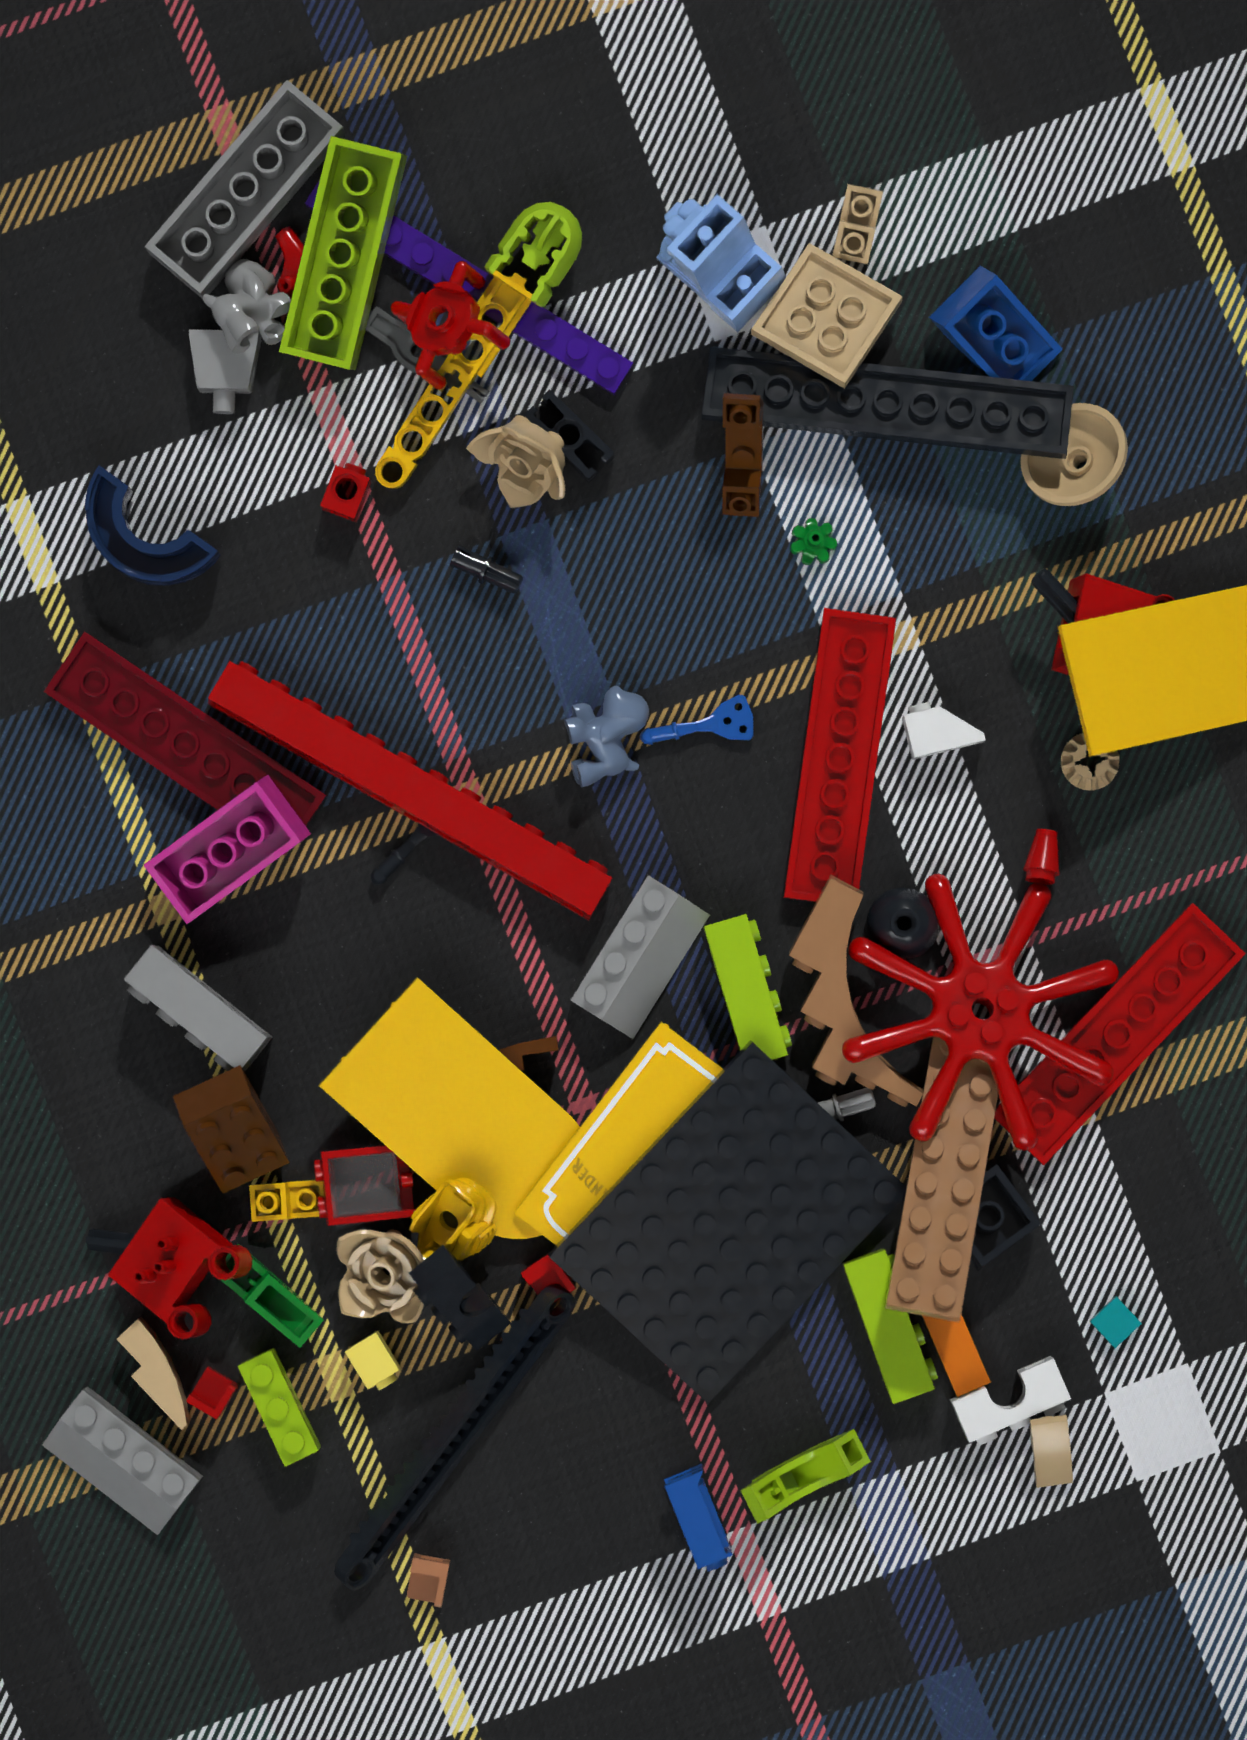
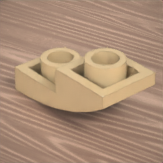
(857, 224)
(1051, 1451)

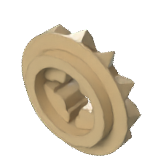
(1080, 775)

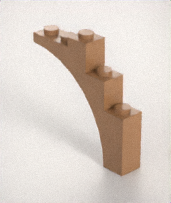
(823, 947)

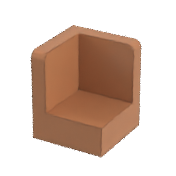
(428, 1579)

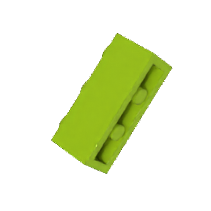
(279, 1407)

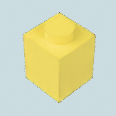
(374, 1361)

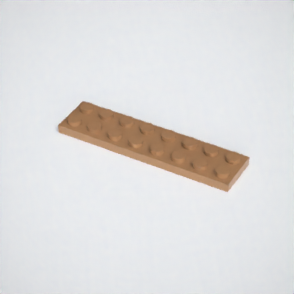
(944, 1196)

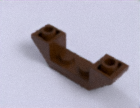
(743, 454)

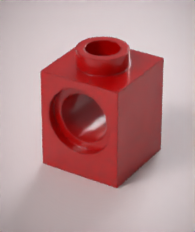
(350, 508)

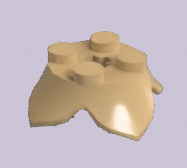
(527, 460)
(366, 1287)

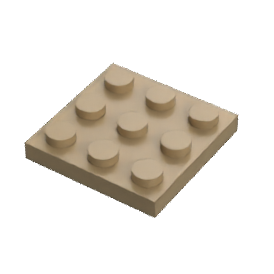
(826, 315)

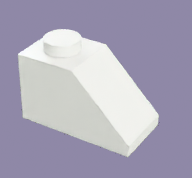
(937, 731)

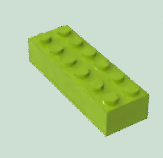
(343, 253)

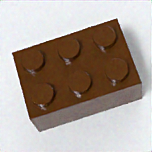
(231, 1129)

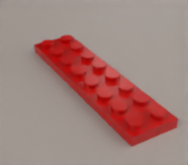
(840, 752)
(1127, 1025)

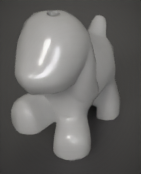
(249, 306)

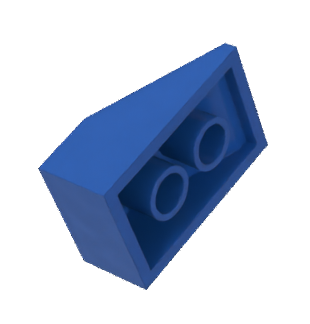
(995, 329)

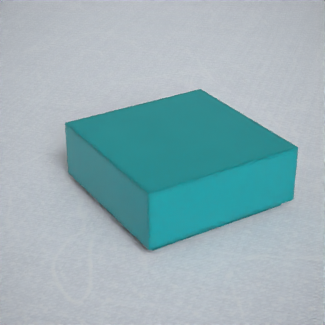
(1115, 1322)

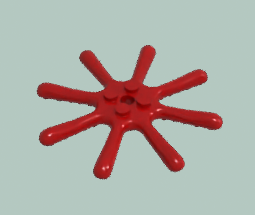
(976, 1038)

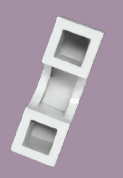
(1041, 1392)

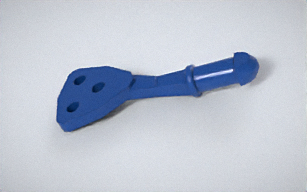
(713, 723)

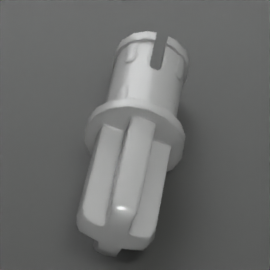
(849, 1103)

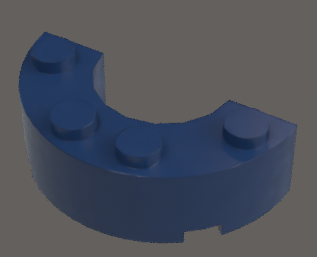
(137, 559)

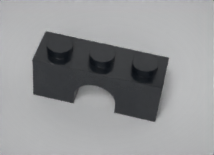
(458, 1299)

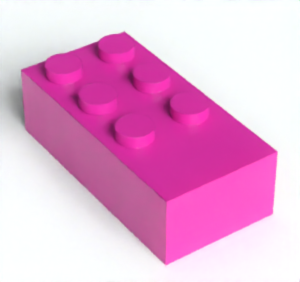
(227, 849)

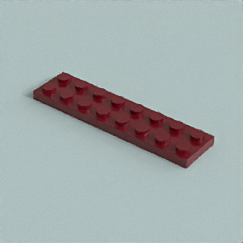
(169, 730)

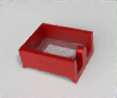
(363, 1185)

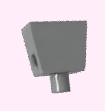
(220, 369)

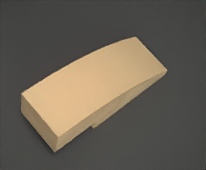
(157, 1372)

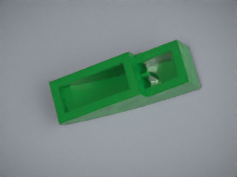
(275, 1301)

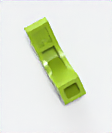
(804, 1474)

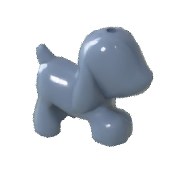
(621, 716)

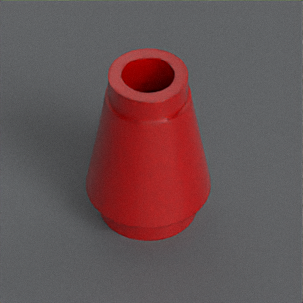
(1043, 859)

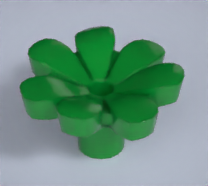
(813, 548)

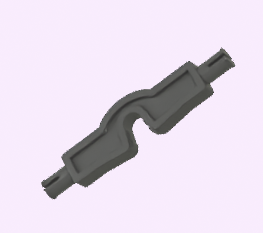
(399, 339)

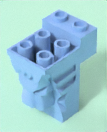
(719, 259)

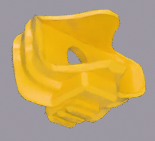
(471, 1207)

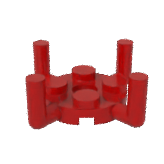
(457, 329)

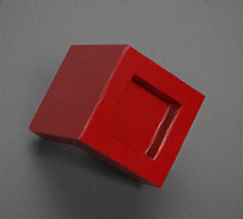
(547, 1272)
(212, 1393)

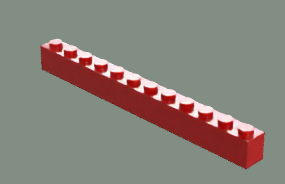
(410, 790)

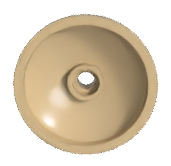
(1093, 439)

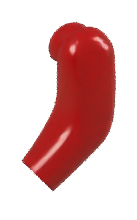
(292, 251)

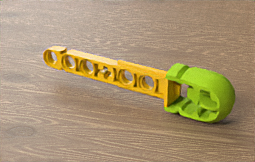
(508, 297)

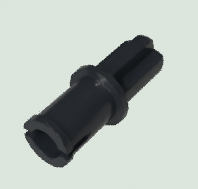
(486, 570)

